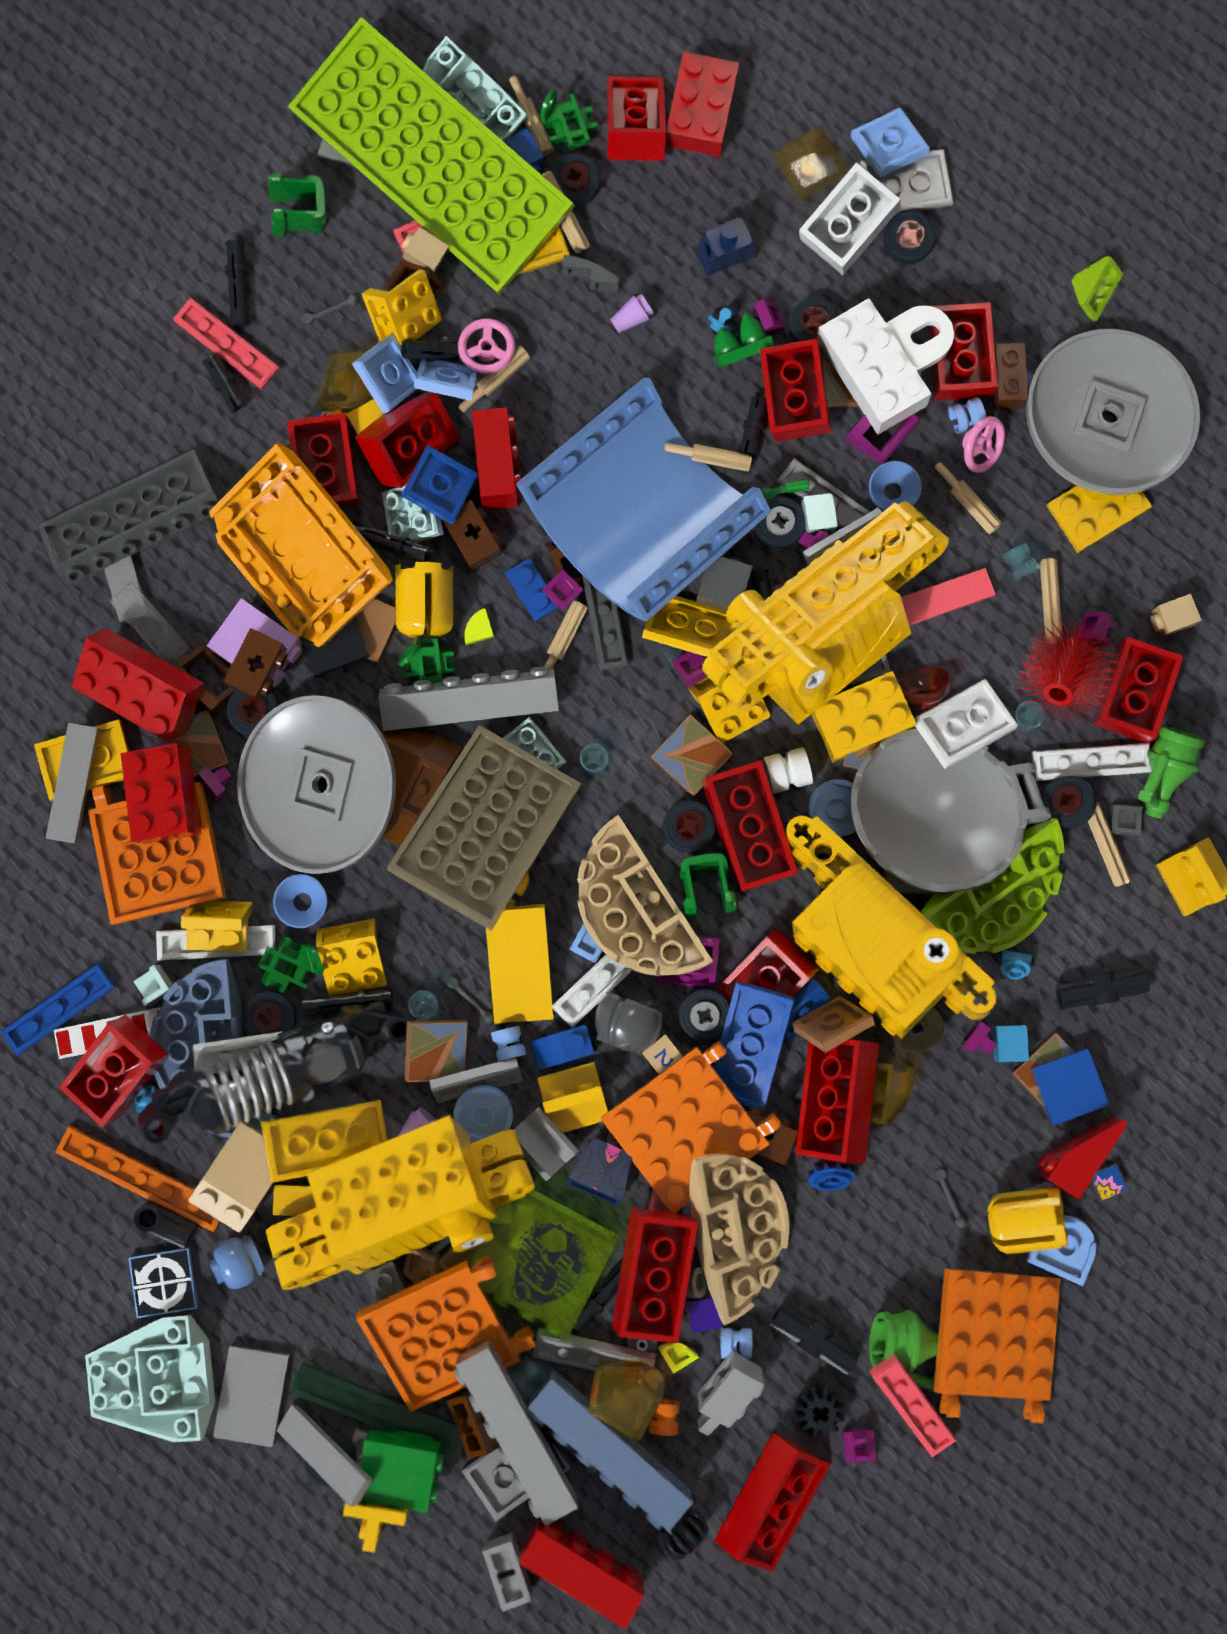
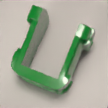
(296, 189)
(701, 864)

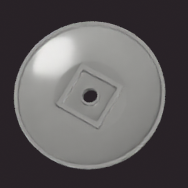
(1133, 380)
(281, 791)

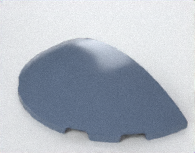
(198, 1011)

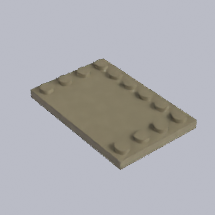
(484, 827)

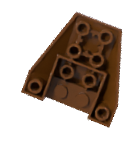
(420, 767)

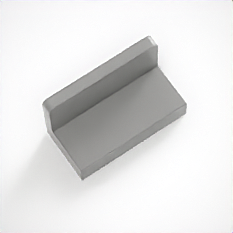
(544, 1144)

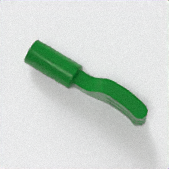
(789, 487)

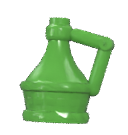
(1172, 762)
(907, 1339)

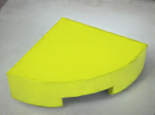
(478, 628)
(677, 1355)

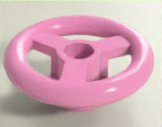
(486, 356)
(979, 442)

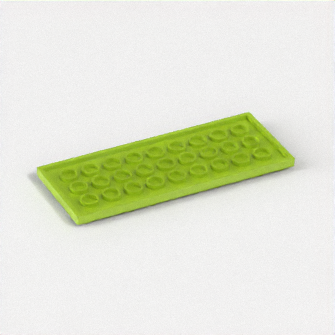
(431, 155)

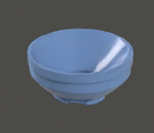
(896, 473)
(289, 890)

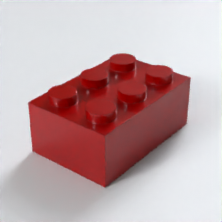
(701, 104)
(971, 361)
(796, 390)
(328, 453)
(496, 458)
(1138, 690)
(160, 793)
(113, 1070)

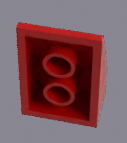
(635, 118)
(399, 438)
(773, 966)
(1078, 1159)

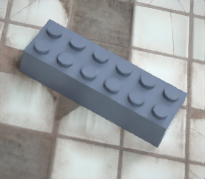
(611, 1451)

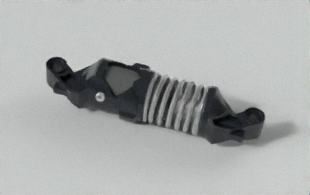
(288, 1070)

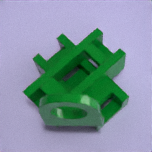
(566, 127)
(433, 656)
(285, 960)

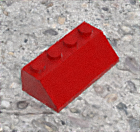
(772, 1503)

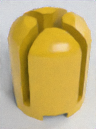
(424, 600)
(1027, 1220)

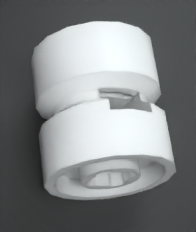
(789, 770)

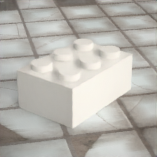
(849, 219)

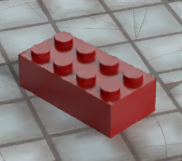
(137, 685)
(749, 826)
(837, 1102)
(654, 1275)
(583, 1571)

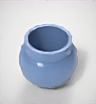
(236, 1262)

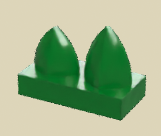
(752, 337)

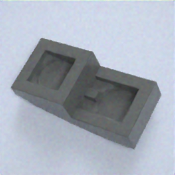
(600, 278)

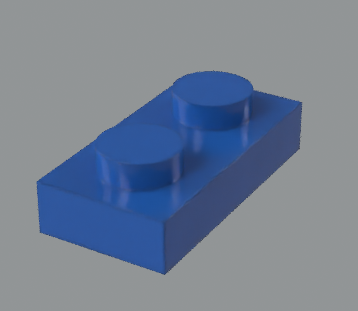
(528, 586)
(806, 1000)

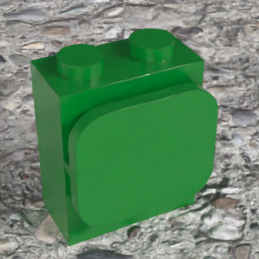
(401, 1469)

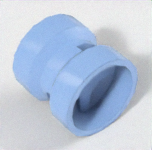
(967, 414)
(507, 1036)
(729, 1342)

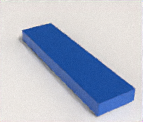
(58, 1009)

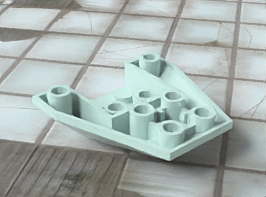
(474, 89)
(155, 1380)

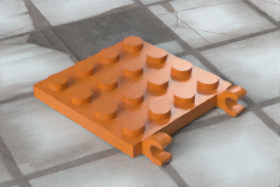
(153, 876)
(681, 1117)
(432, 1324)
(996, 1338)

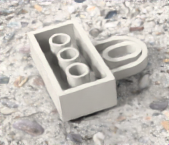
(882, 361)

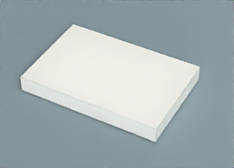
(965, 723)

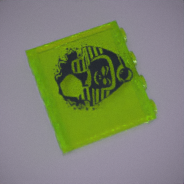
(545, 1260)

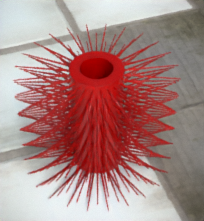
(1067, 671)

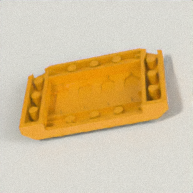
(298, 547)

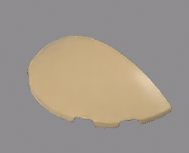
(632, 910)
(738, 1229)

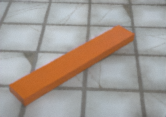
(133, 1175)

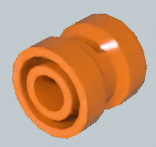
(664, 1419)

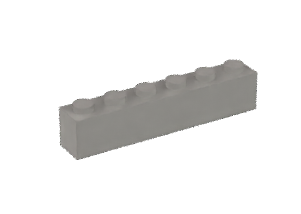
(468, 699)
(516, 1432)

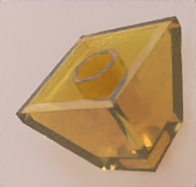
(810, 163)
(342, 384)
(891, 1092)
(626, 1395)

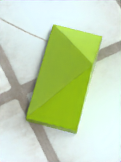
(1096, 285)

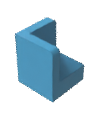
(1011, 1043)

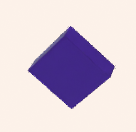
(703, 1315)

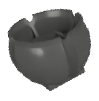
(627, 1023)

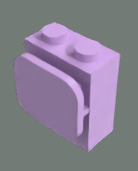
(235, 628)

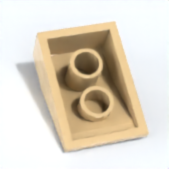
(235, 1178)

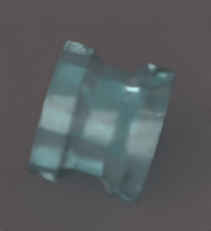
(1034, 718)
(591, 755)

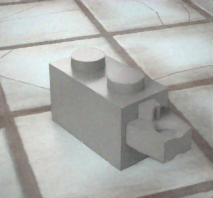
(728, 1392)

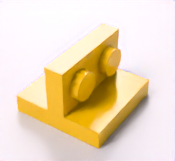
(1195, 876)
(217, 926)
(573, 1097)
(373, 1520)

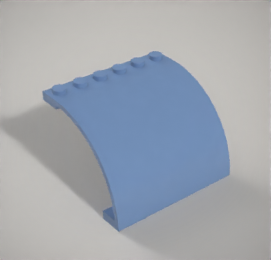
(633, 513)

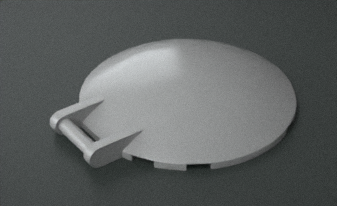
(938, 823)

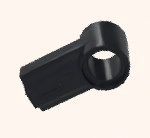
(167, 1226)

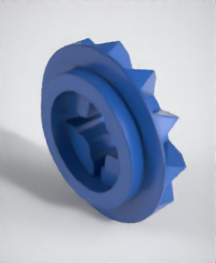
(831, 1176)

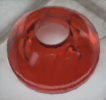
(925, 686)

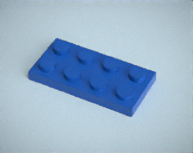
(753, 1042)

